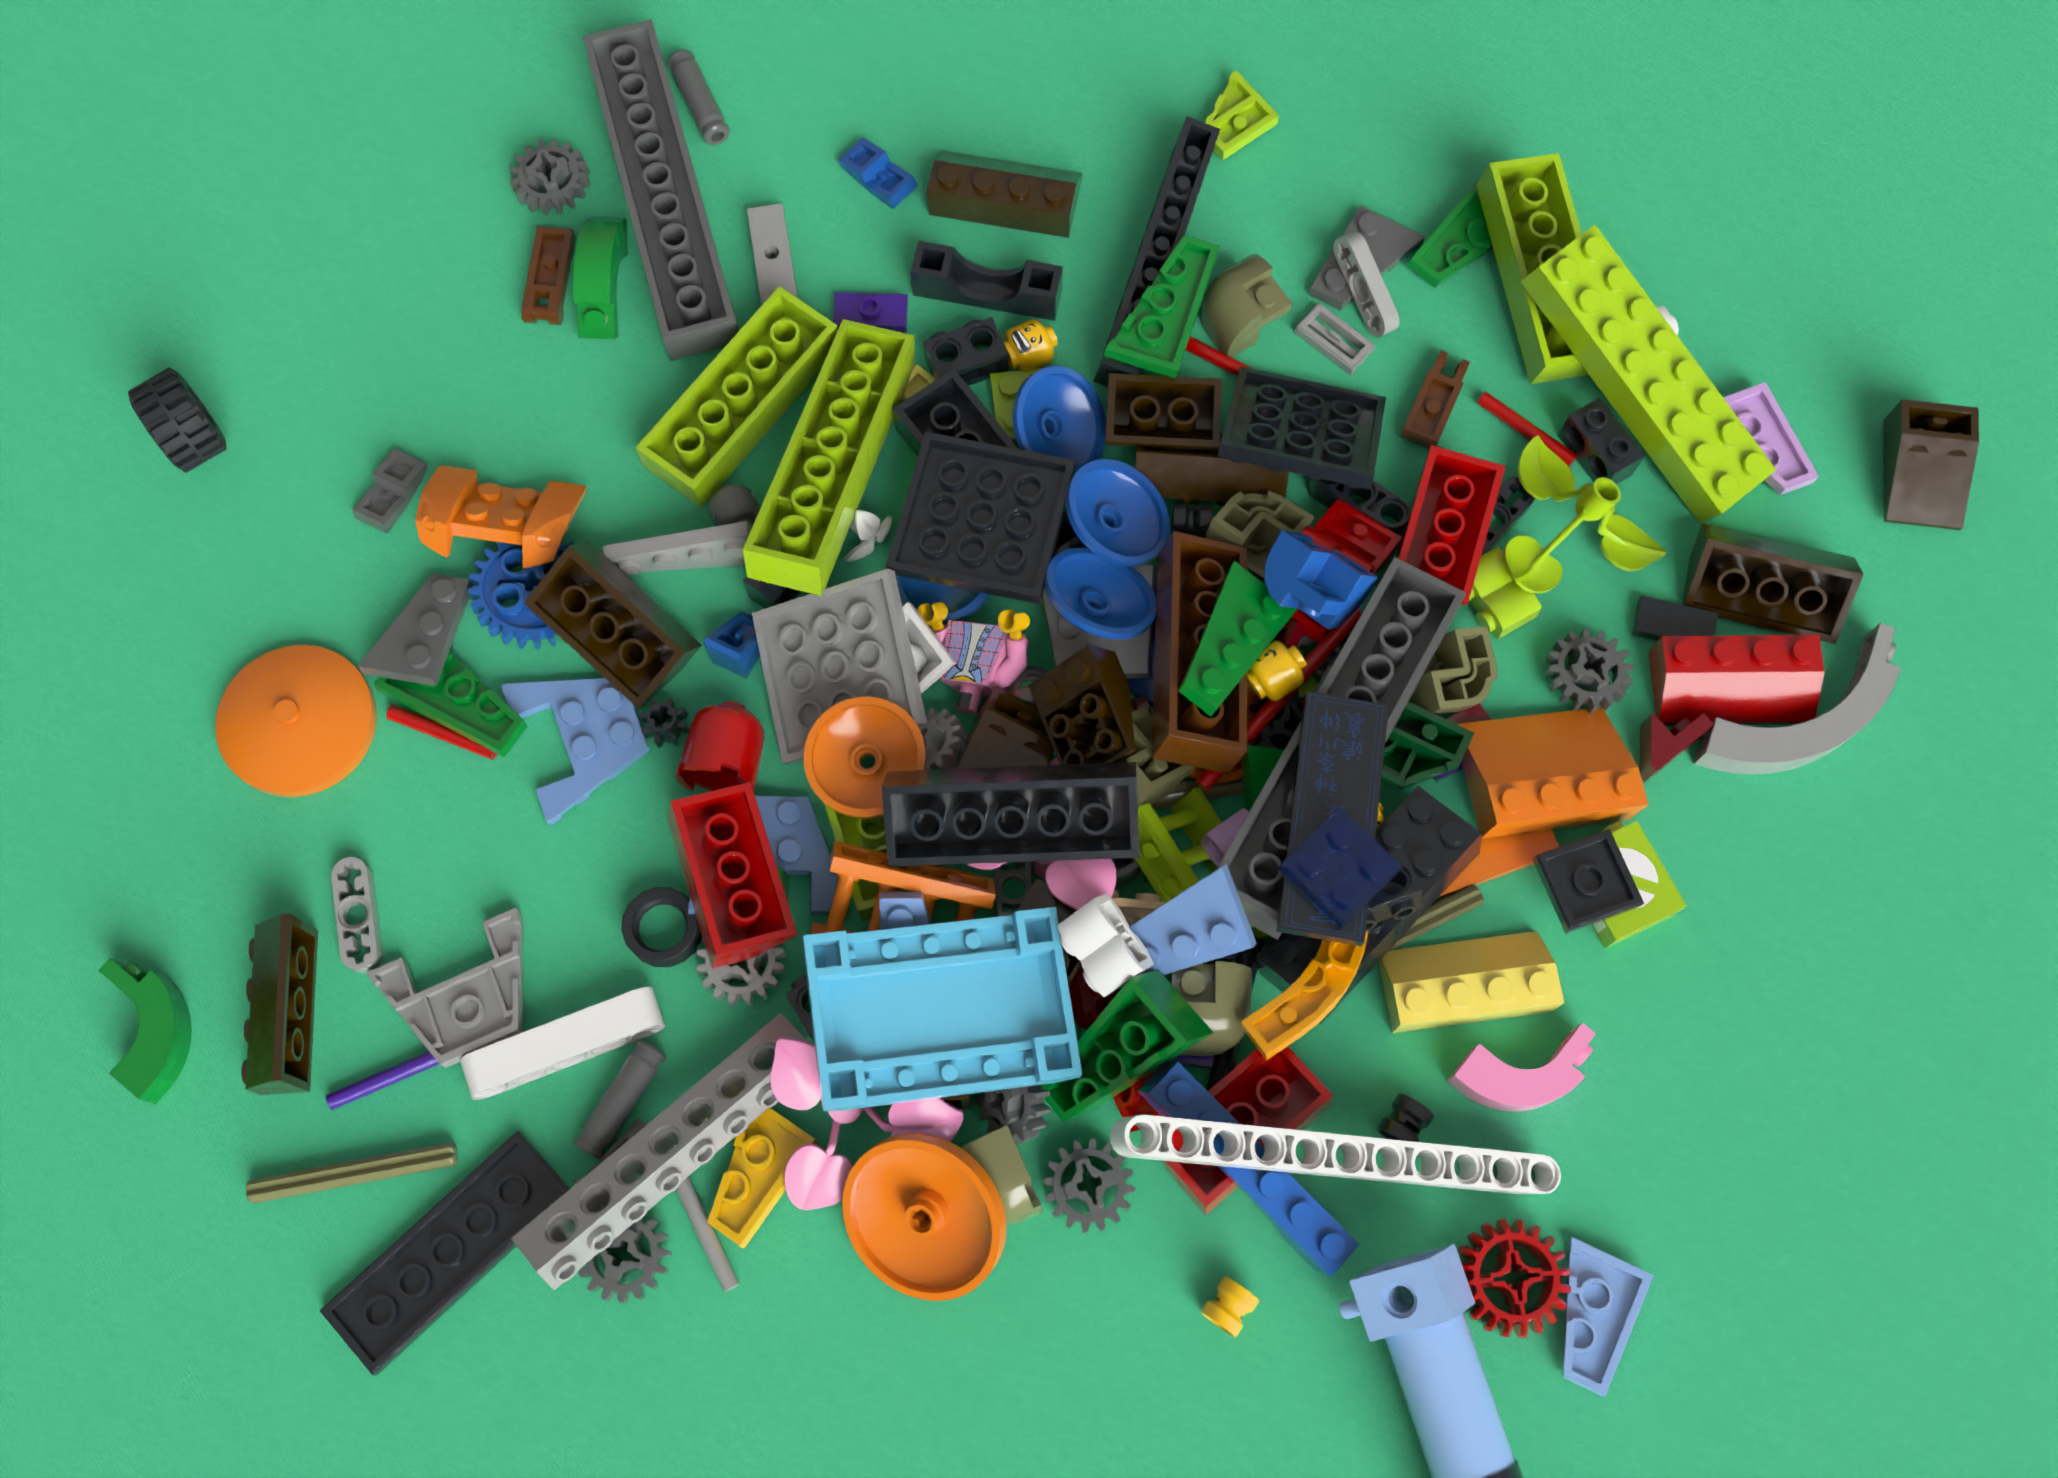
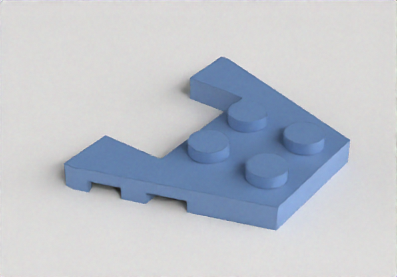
(597, 730)
(798, 847)

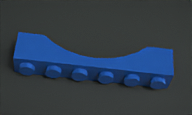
(1277, 1194)

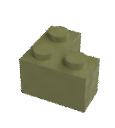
(1154, 776)

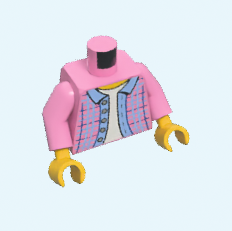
(982, 653)

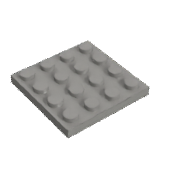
(835, 650)

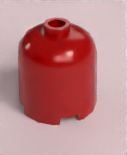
(721, 748)

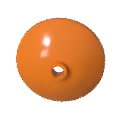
(845, 737)

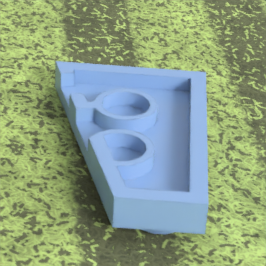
(1599, 1314)

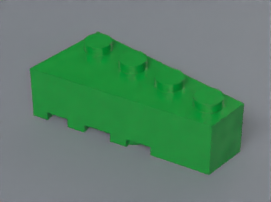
(1128, 1041)

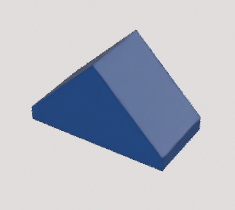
(734, 645)

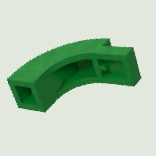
(596, 265)
(162, 1035)

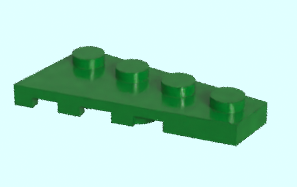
(1454, 243)
(1164, 318)
(1233, 639)
(460, 705)

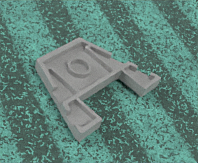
(468, 1008)

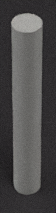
(707, 1236)

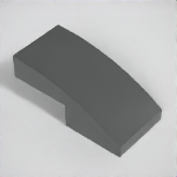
(393, 489)

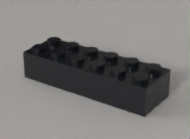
(955, 411)
(1011, 814)
(1438, 850)

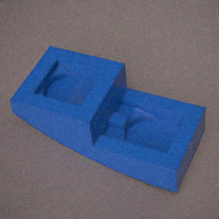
(876, 173)

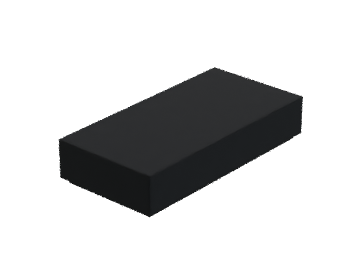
(1664, 618)

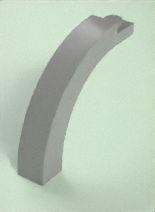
(1773, 750)

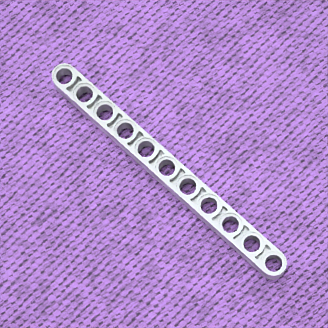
(1320, 1155)

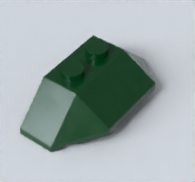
(1420, 746)

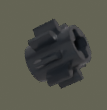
(659, 714)

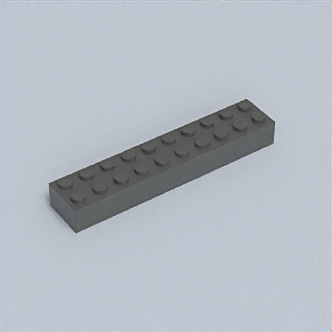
(661, 190)
(1375, 665)

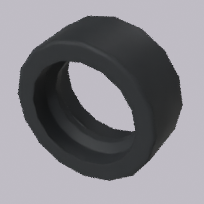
(634, 914)

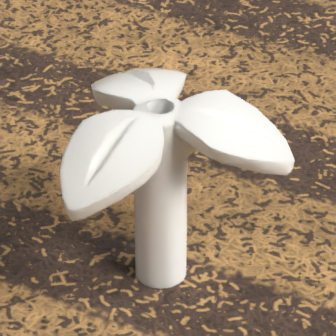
(869, 530)

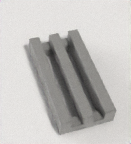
(1330, 343)

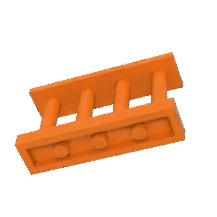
(934, 881)

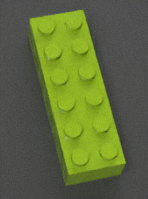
(1528, 223)
(738, 397)

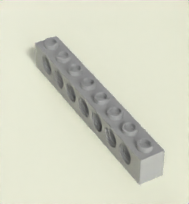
(654, 1160)

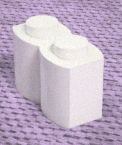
(1104, 945)

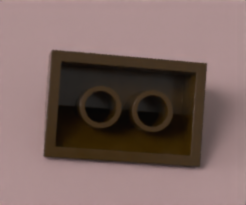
(1163, 411)

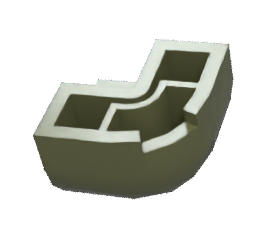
(1241, 303)
(1256, 523)
(1458, 672)
(1221, 998)
(1005, 1166)

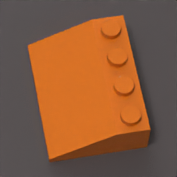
(1550, 773)

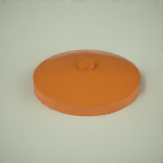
(296, 721)
(924, 1216)

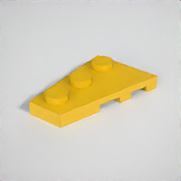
(755, 1176)

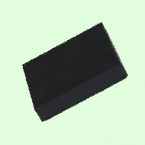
(1587, 881)

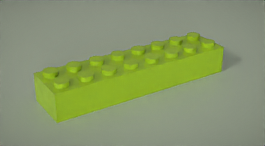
(1648, 375)
(829, 458)

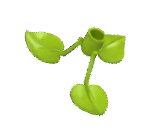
(1546, 476)

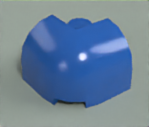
(1316, 579)

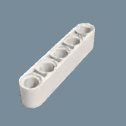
(562, 1043)

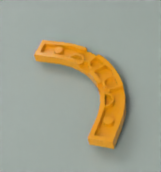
(1306, 1000)

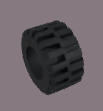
(177, 420)

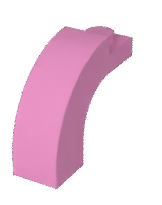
(1508, 1088)

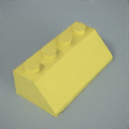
(1469, 981)

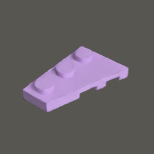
(1775, 437)

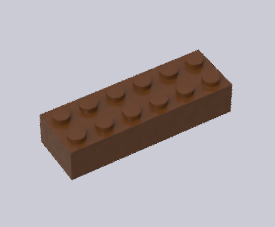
(1187, 585)

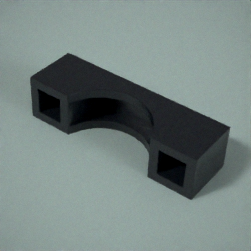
(946, 276)

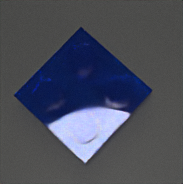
(1340, 867)

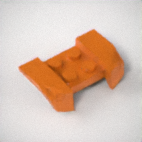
(462, 507)

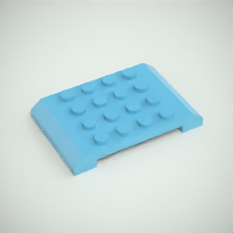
(940, 1010)

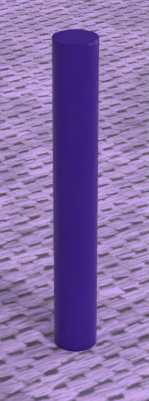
(381, 1080)

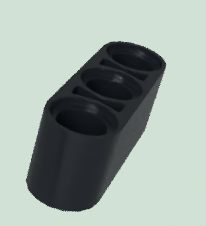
(1377, 502)

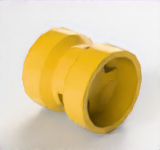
(1231, 1305)

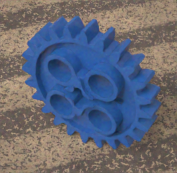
(489, 596)

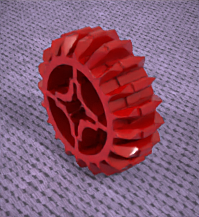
(1516, 1297)

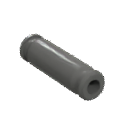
(698, 97)
(620, 1099)

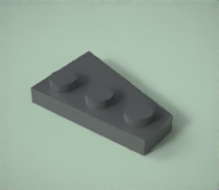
(1387, 243)
(422, 633)

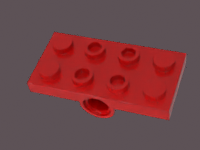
(1357, 538)

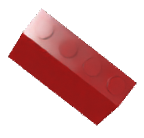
(1451, 516)
(1737, 678)
(730, 874)
(1255, 1093)

